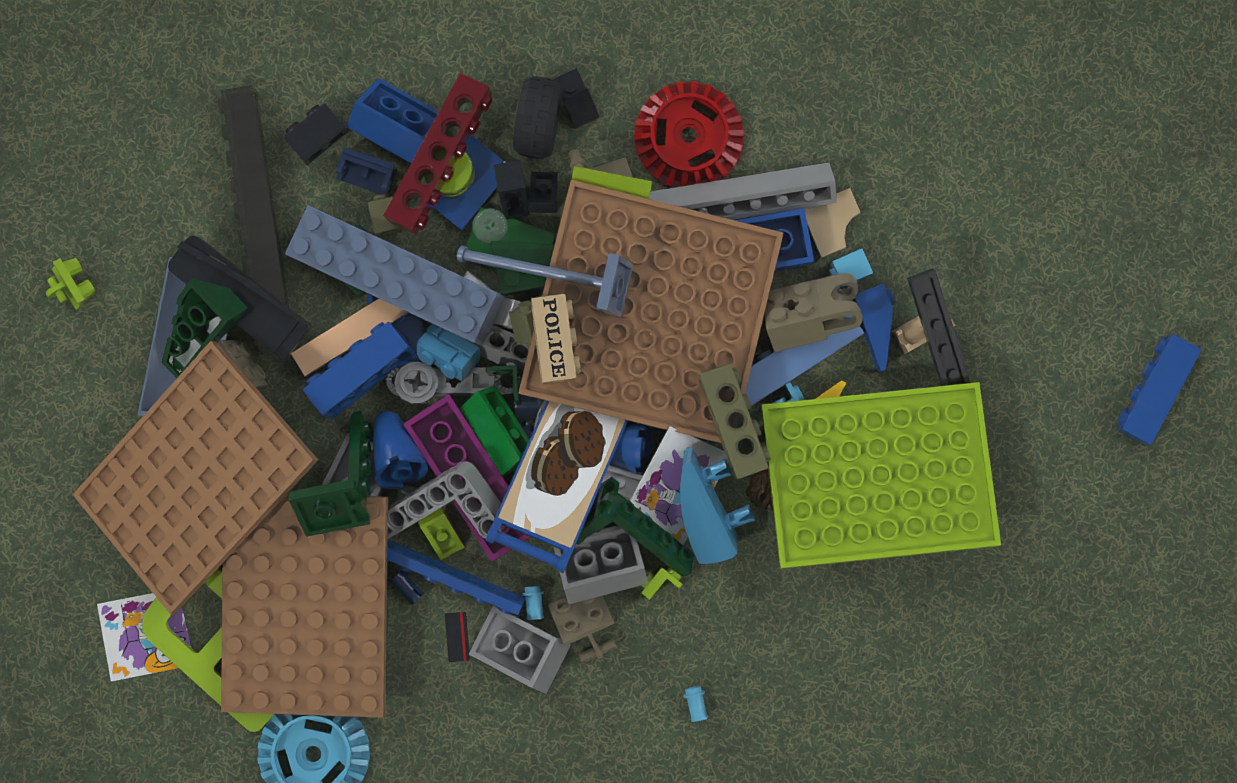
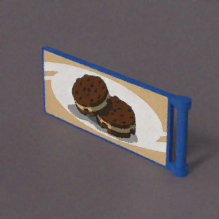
(557, 481)

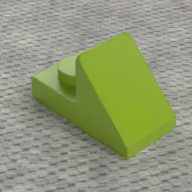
(441, 533)

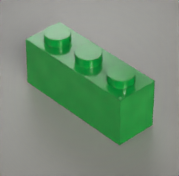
(496, 428)

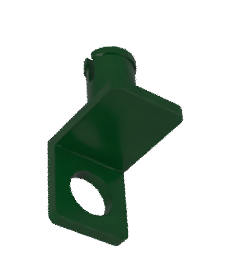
(508, 370)

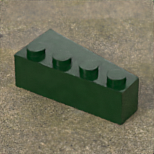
(517, 282)

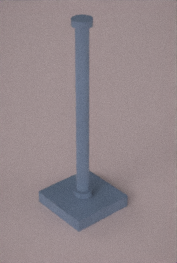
(612, 285)

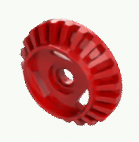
(670, 162)

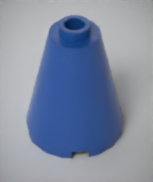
(633, 448)
(395, 453)

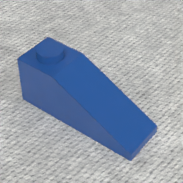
(876, 322)

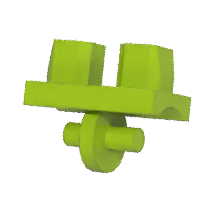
(64, 273)

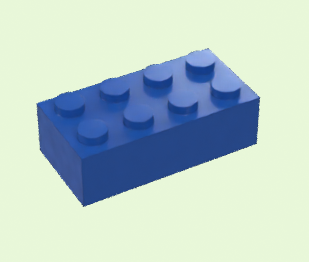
(795, 244)
(358, 370)

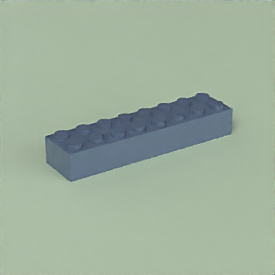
(395, 275)

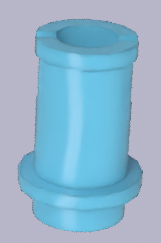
(533, 602)
(696, 703)

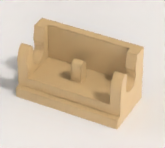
(911, 335)

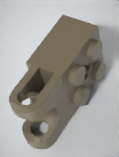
(811, 311)

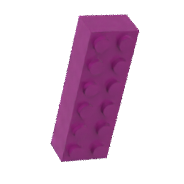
(449, 439)

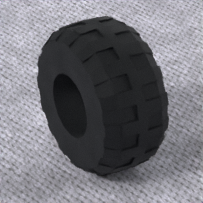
(537, 117)

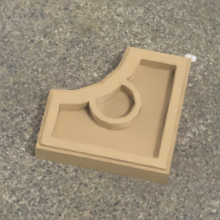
(829, 222)

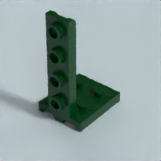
(344, 502)
(613, 507)

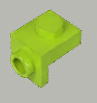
(657, 580)

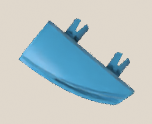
(704, 517)

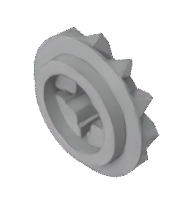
(410, 373)

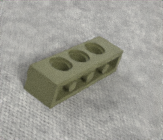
(740, 464)

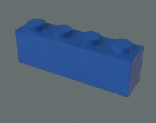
(1158, 389)

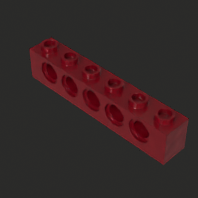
(463, 91)

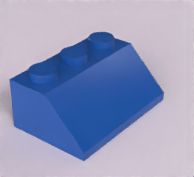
(392, 119)

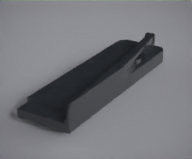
(266, 316)

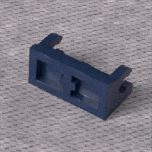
(365, 171)

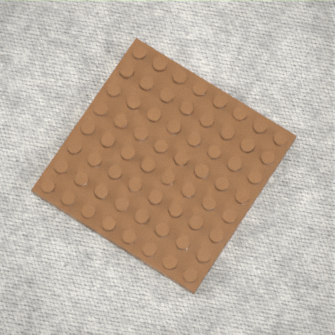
(686, 311)

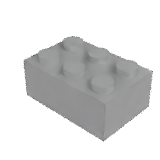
(602, 565)

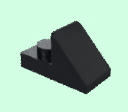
(577, 99)
(543, 192)

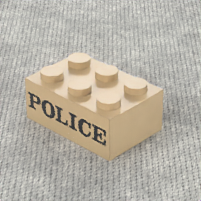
(555, 338)

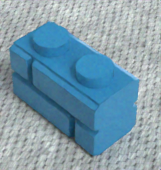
(448, 352)

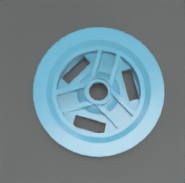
(345, 743)

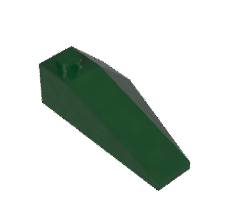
(203, 316)

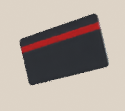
(457, 636)

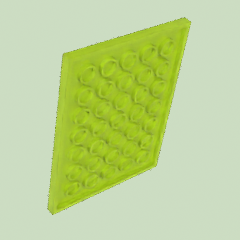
(880, 475)

